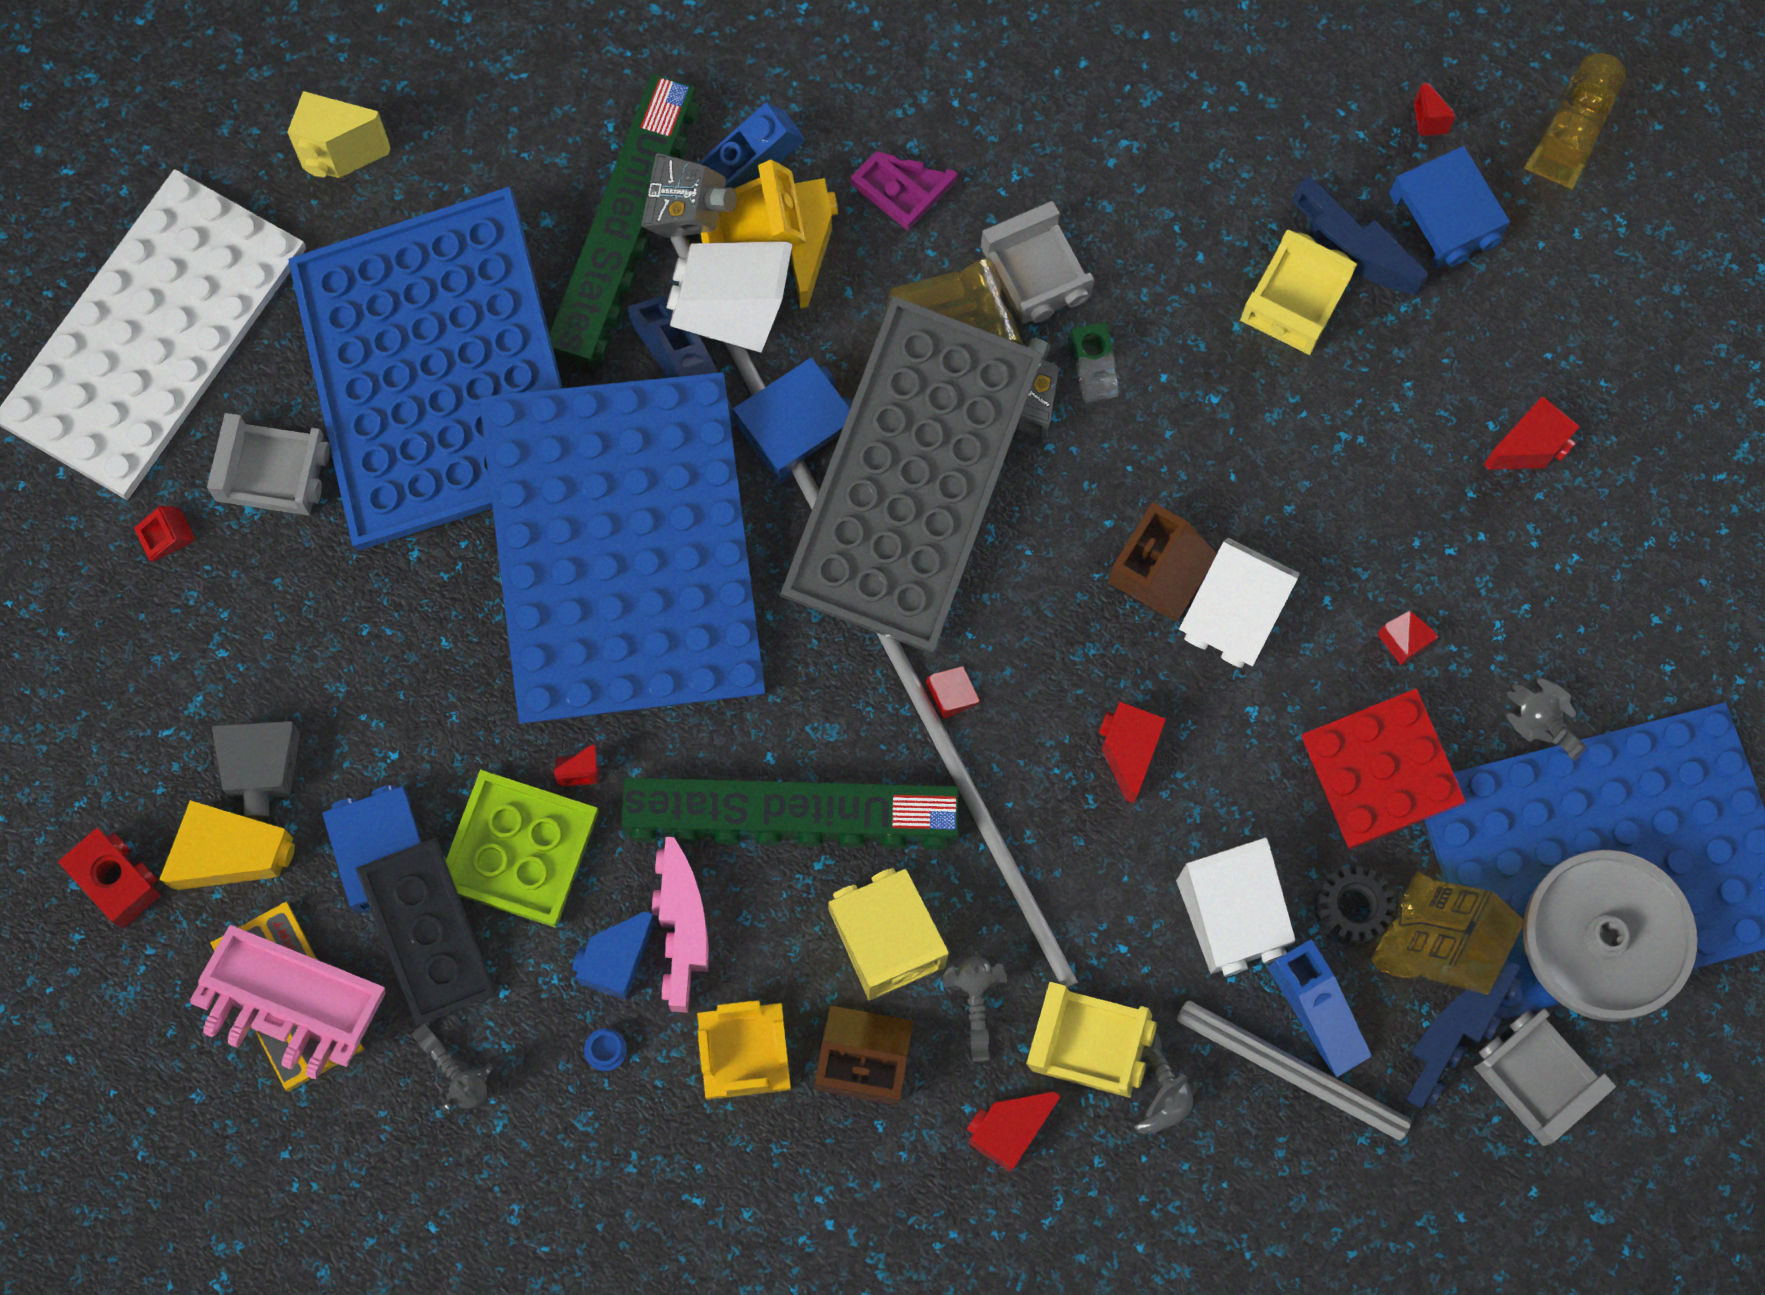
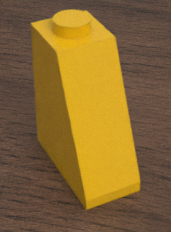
(224, 849)

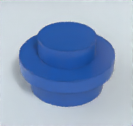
(605, 1049)

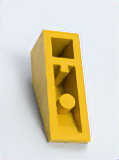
(816, 214)

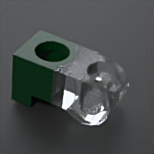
(1094, 361)

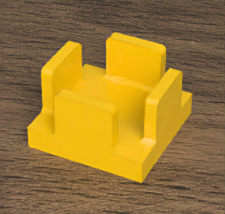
(743, 1050)

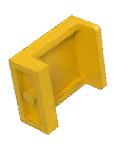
(764, 211)

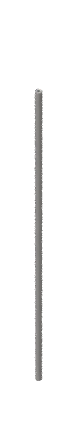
(931, 721)

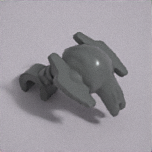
(1544, 712)
(975, 977)
(466, 1087)
(1174, 1097)

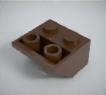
(1163, 562)
(863, 1055)

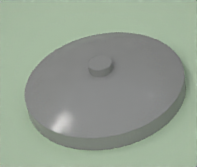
(1610, 935)

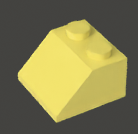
(336, 136)

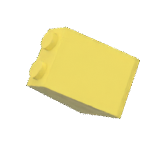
(887, 932)

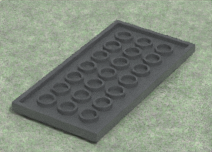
(912, 475)

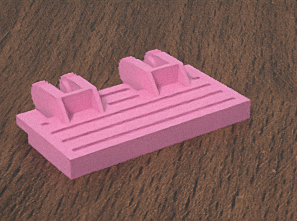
(286, 990)

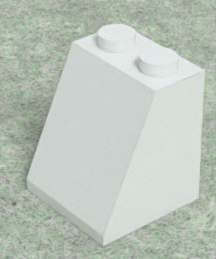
(730, 291)
(1238, 603)
(1237, 907)

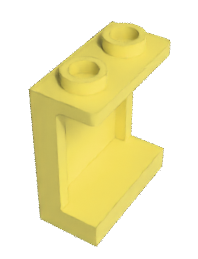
(1298, 291)
(1091, 1041)

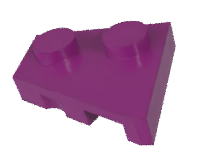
(901, 186)

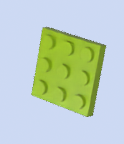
(519, 848)

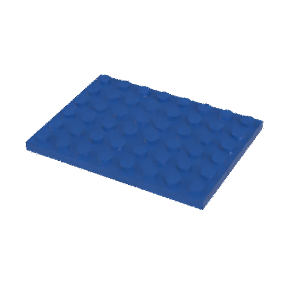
(404, 345)
(621, 547)
(1651, 790)

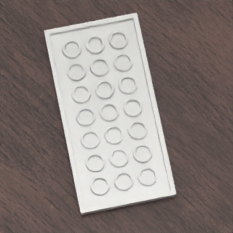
(149, 334)

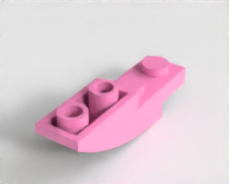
(680, 908)

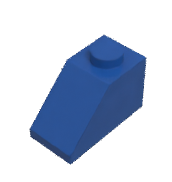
(614, 956)

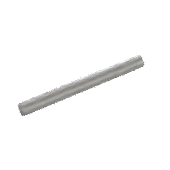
(1294, 1070)

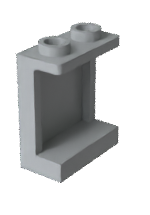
(1036, 264)
(268, 467)
(1541, 1077)

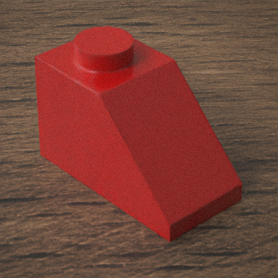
(1535, 439)
(1130, 745)
(1010, 1127)

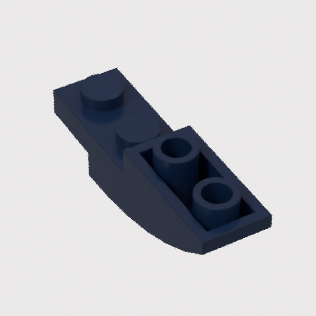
(1372, 248)
(674, 349)
(1466, 1016)

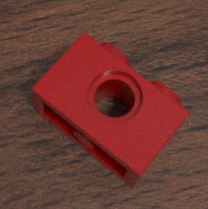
(89, 865)

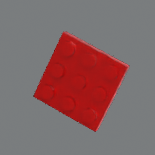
(1383, 769)

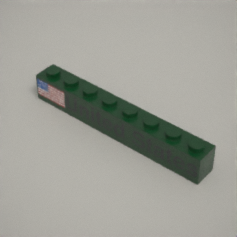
(616, 235)
(790, 812)

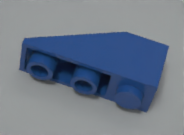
(761, 137)
(1320, 1007)

